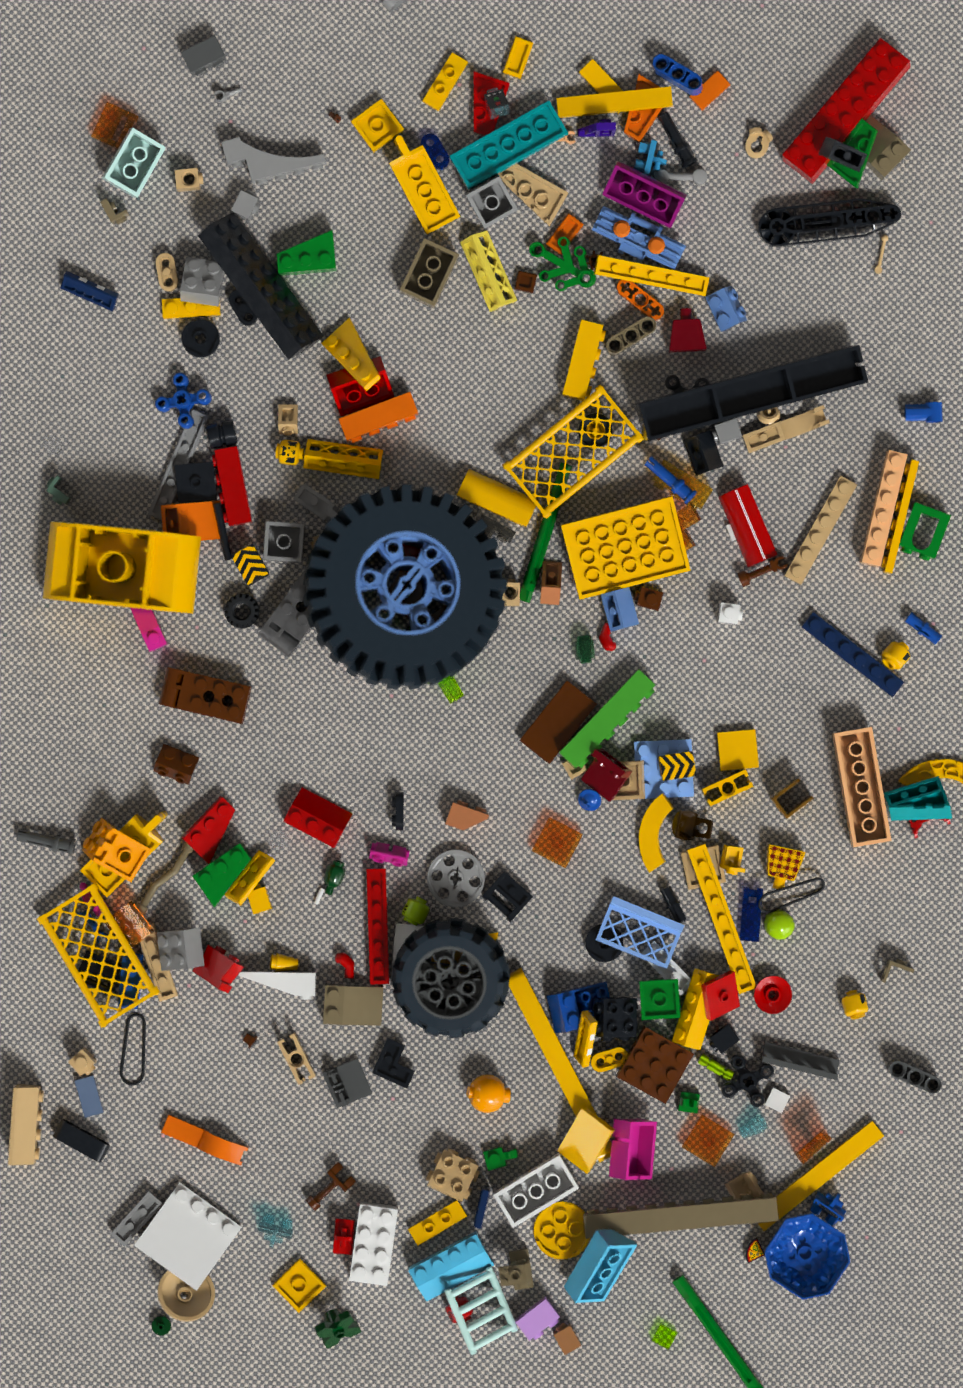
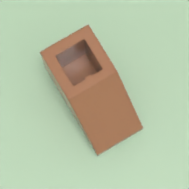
(464, 817)

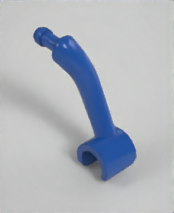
(93, 925)

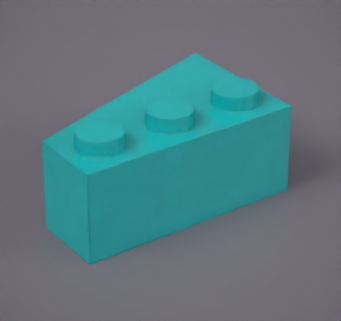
(918, 801)

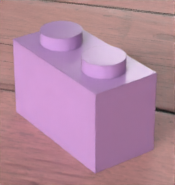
(537, 1319)

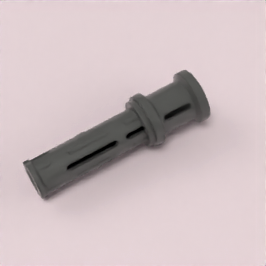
(55, 843)

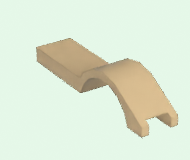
(785, 429)

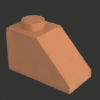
(551, 583)

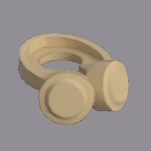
(766, 139)

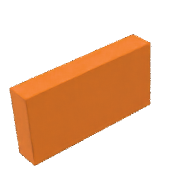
(711, 90)
(568, 228)

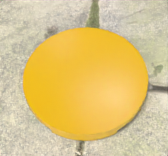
(561, 1230)

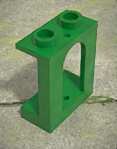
(906, 540)

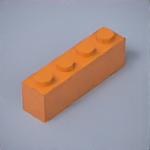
(378, 417)

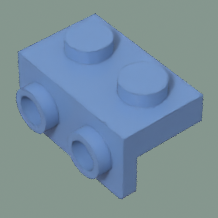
(726, 308)

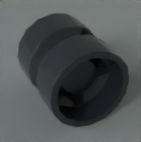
(222, 434)

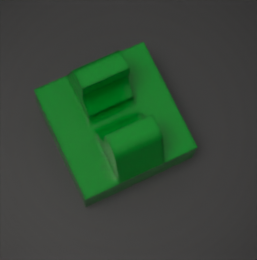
(689, 1102)

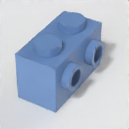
(619, 609)

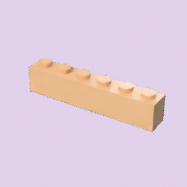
(883, 508)

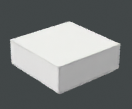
(777, 1100)

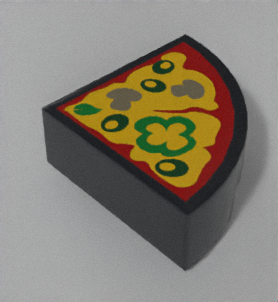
(754, 1250)

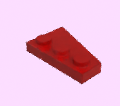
(482, 121)

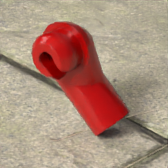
(605, 638)
(347, 962)

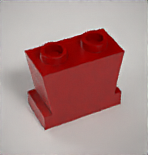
(219, 968)

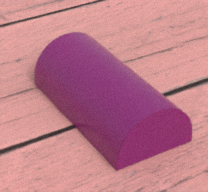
(644, 194)

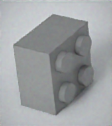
(491, 201)
(201, 282)
(284, 542)
(180, 949)

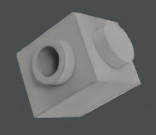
(246, 205)
(726, 431)

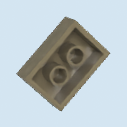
(429, 273)

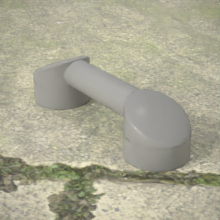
(698, 177)

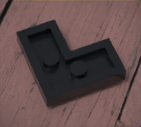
(388, 1066)

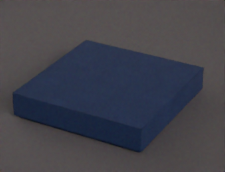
(482, 1203)

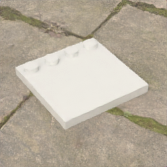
(187, 1236)

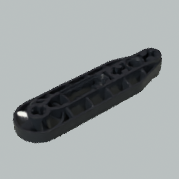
(839, 221)

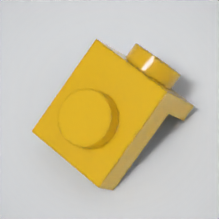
(731, 859)

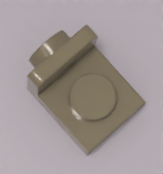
(111, 209)

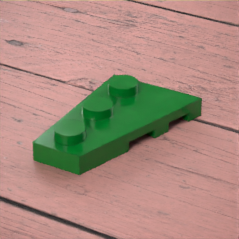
(862, 139)

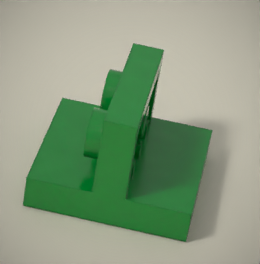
(659, 999)

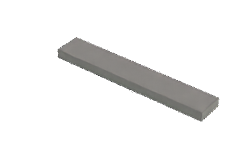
(182, 454)

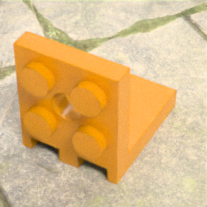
(106, 846)

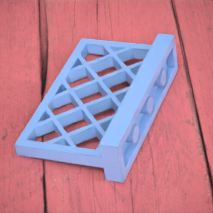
(647, 917)

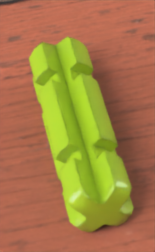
(715, 1067)

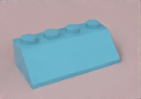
(450, 1266)
(599, 1266)

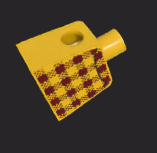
(783, 864)

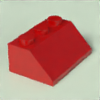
(352, 396)
(318, 817)

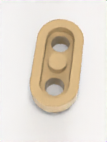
(168, 272)

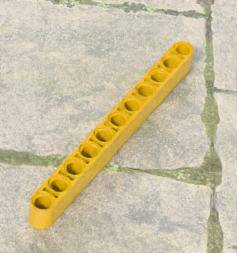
(551, 1048)

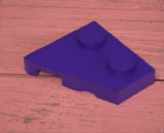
(603, 129)

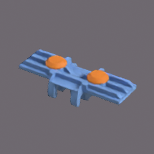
(659, 248)

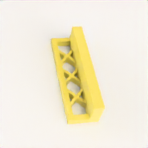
(485, 271)

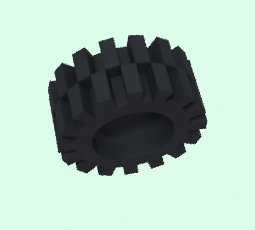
(253, 611)

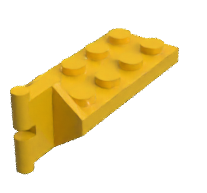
(423, 187)
(138, 829)

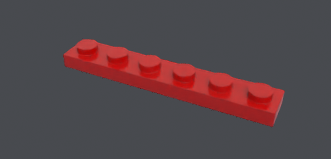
(377, 926)

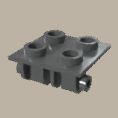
(347, 1083)

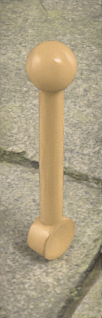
(878, 269)

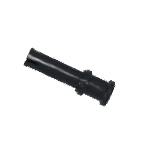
(681, 147)

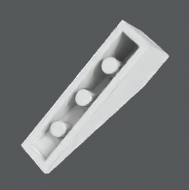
(291, 982)

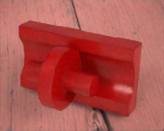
(343, 1236)

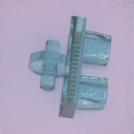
(267, 1226)

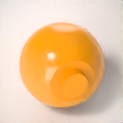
(488, 1093)

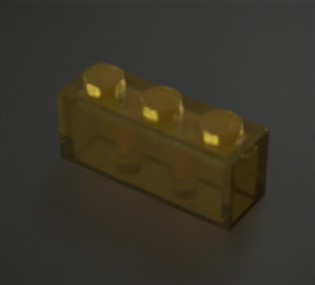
(703, 490)

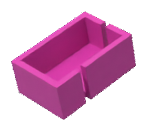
(633, 1149)

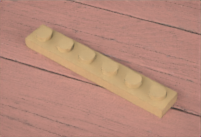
(820, 530)

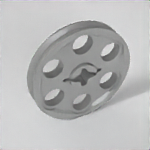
(448, 871)

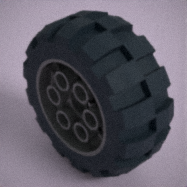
(479, 953)

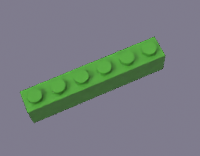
(607, 718)

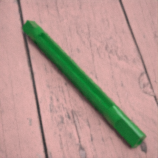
(542, 540)
(716, 1332)

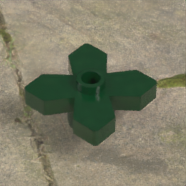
(336, 1326)

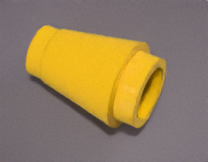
(283, 963)

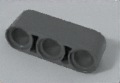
(922, 1081)

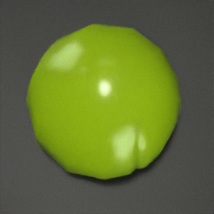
(779, 924)

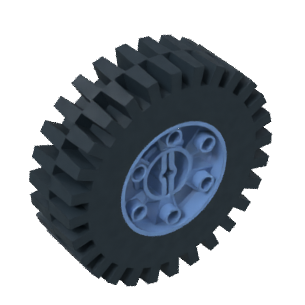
(366, 640)

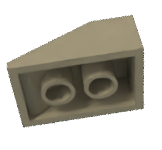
(886, 151)
(352, 1005)

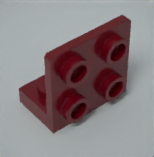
(606, 774)

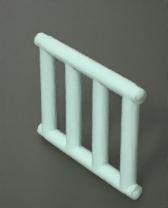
(503, 1309)

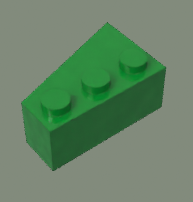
(309, 257)
(222, 873)

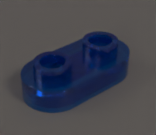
(435, 151)

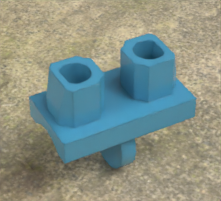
(649, 149)

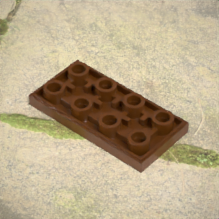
(558, 722)

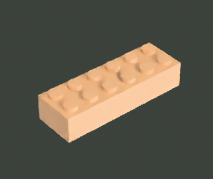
(861, 787)

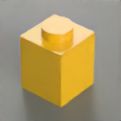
(259, 899)

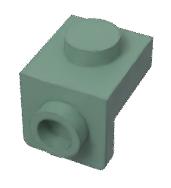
(58, 496)

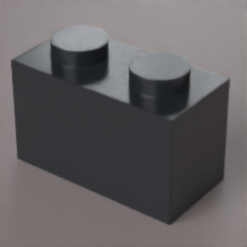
(842, 154)

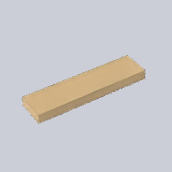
(161, 979)

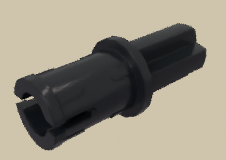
(673, 904)

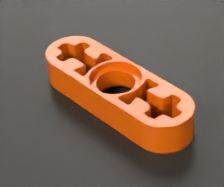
(640, 307)

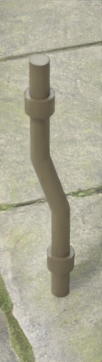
(142, 907)

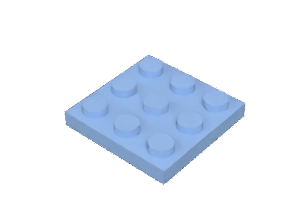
(654, 785)

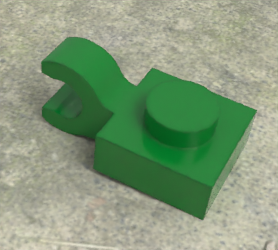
(497, 1158)

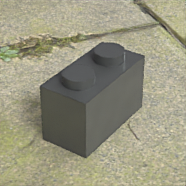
(203, 56)

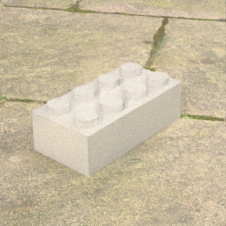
(535, 1190)
(373, 1243)

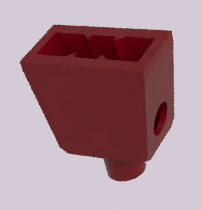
(686, 334)

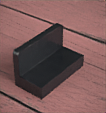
(703, 453)

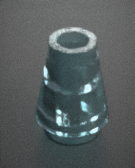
(753, 1127)

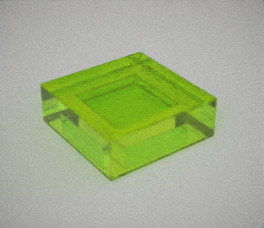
(664, 1336)

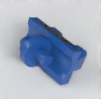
(831, 1205)

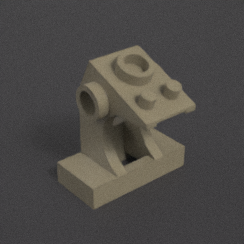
(518, 1272)

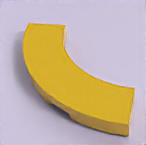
(939, 767)
(649, 832)

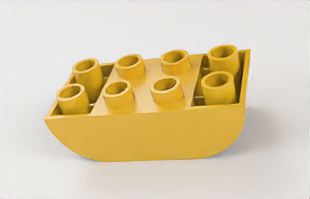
(121, 567)

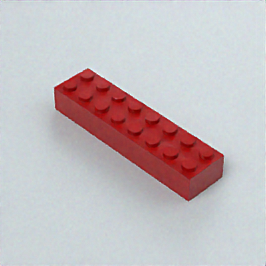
(846, 107)

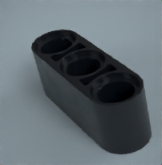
(81, 1140)

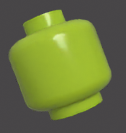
(415, 911)

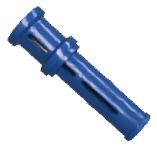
(678, 486)

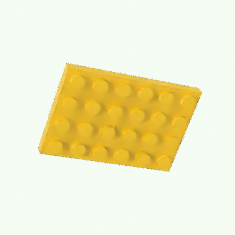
(625, 547)

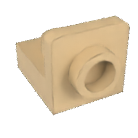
(288, 419)

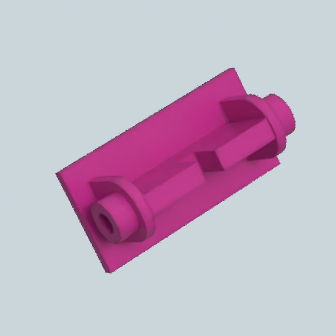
(380, 854)

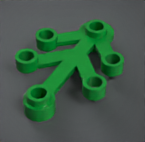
(566, 265)

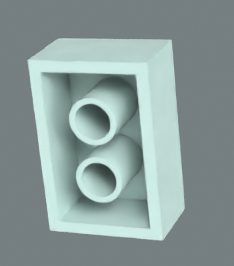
(133, 162)

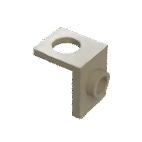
(899, 963)

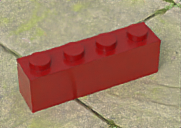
(233, 486)

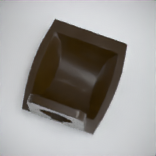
(685, 825)

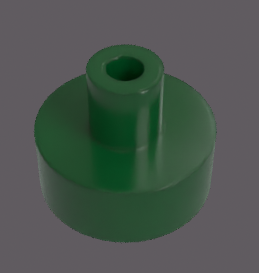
(164, 1321)

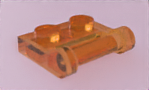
(109, 123)

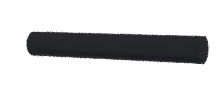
(222, 531)

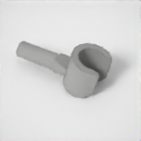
(226, 94)

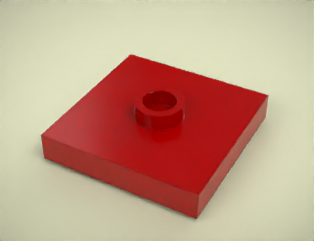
(720, 995)

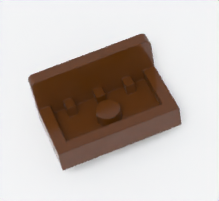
(176, 764)

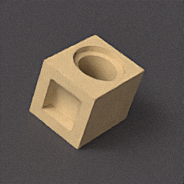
(180, 176)
(515, 599)

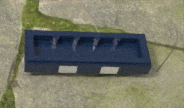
(89, 291)

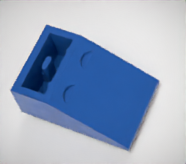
(569, 1004)

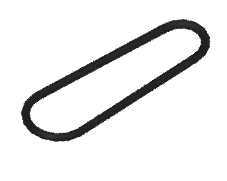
(788, 887)
(143, 1050)

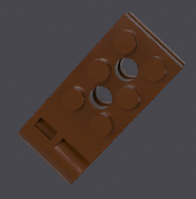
(188, 690)

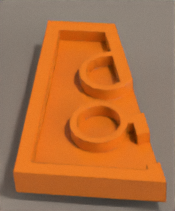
(640, 121)

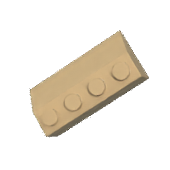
(24, 1124)

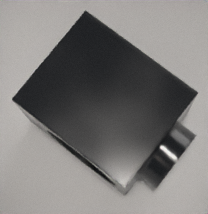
(723, 1039)

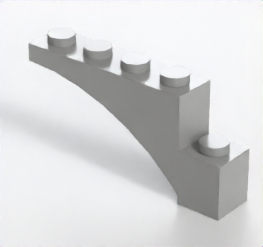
(267, 166)

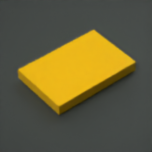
(585, 1140)

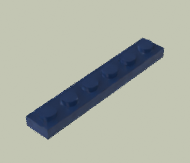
(852, 654)

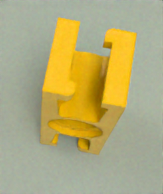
(735, 790)

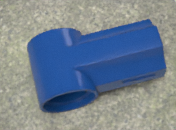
(928, 412)

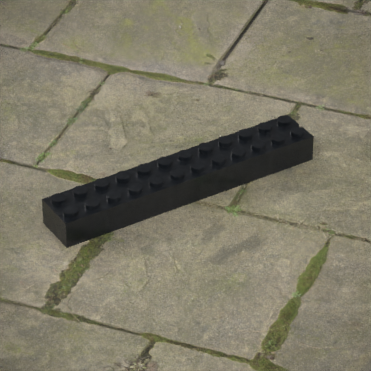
(751, 393)

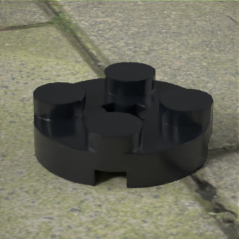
(196, 328)
(593, 947)

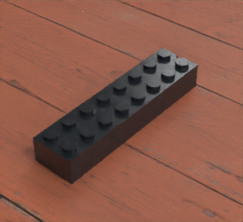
(260, 285)

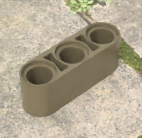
(637, 329)

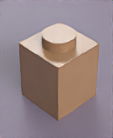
(566, 1338)

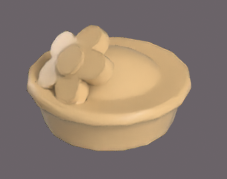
(769, 416)

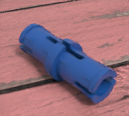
(923, 628)

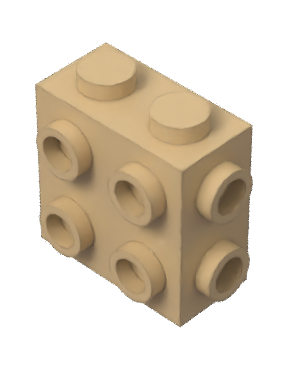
(453, 1175)

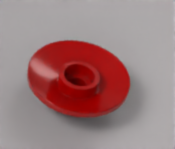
(782, 996)

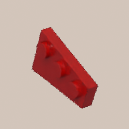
(209, 829)

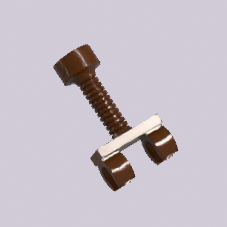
(745, 577)
(314, 1201)

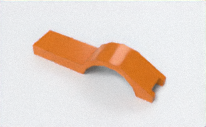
(203, 1140)

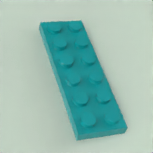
(508, 145)

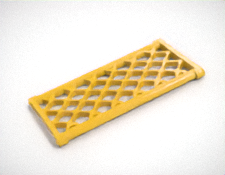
(508, 465)
(43, 920)

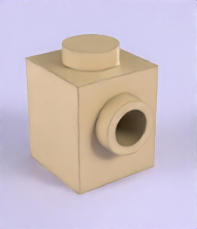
(83, 1062)

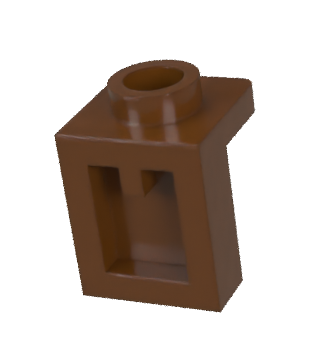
(648, 598)

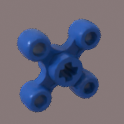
(184, 408)

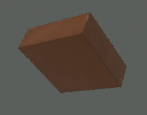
(525, 282)

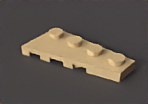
(537, 193)

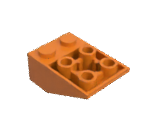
(191, 519)

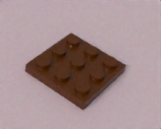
(654, 1064)

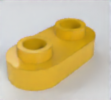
(610, 1061)

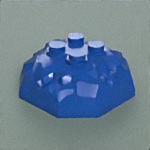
(807, 1256)

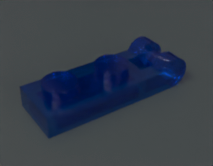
(750, 915)

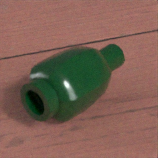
(334, 875)

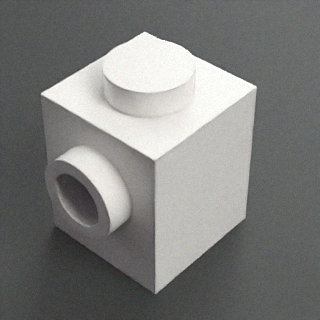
(729, 613)

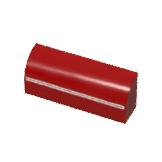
(747, 525)

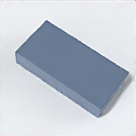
(89, 1096)

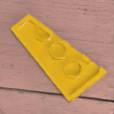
(350, 352)

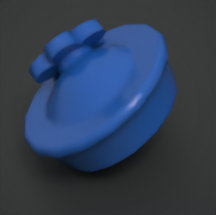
(589, 799)

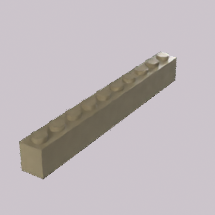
(683, 1216)

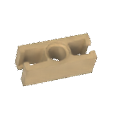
(293, 1066)

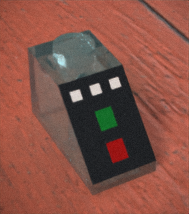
(496, 103)

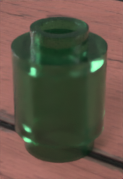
(584, 649)

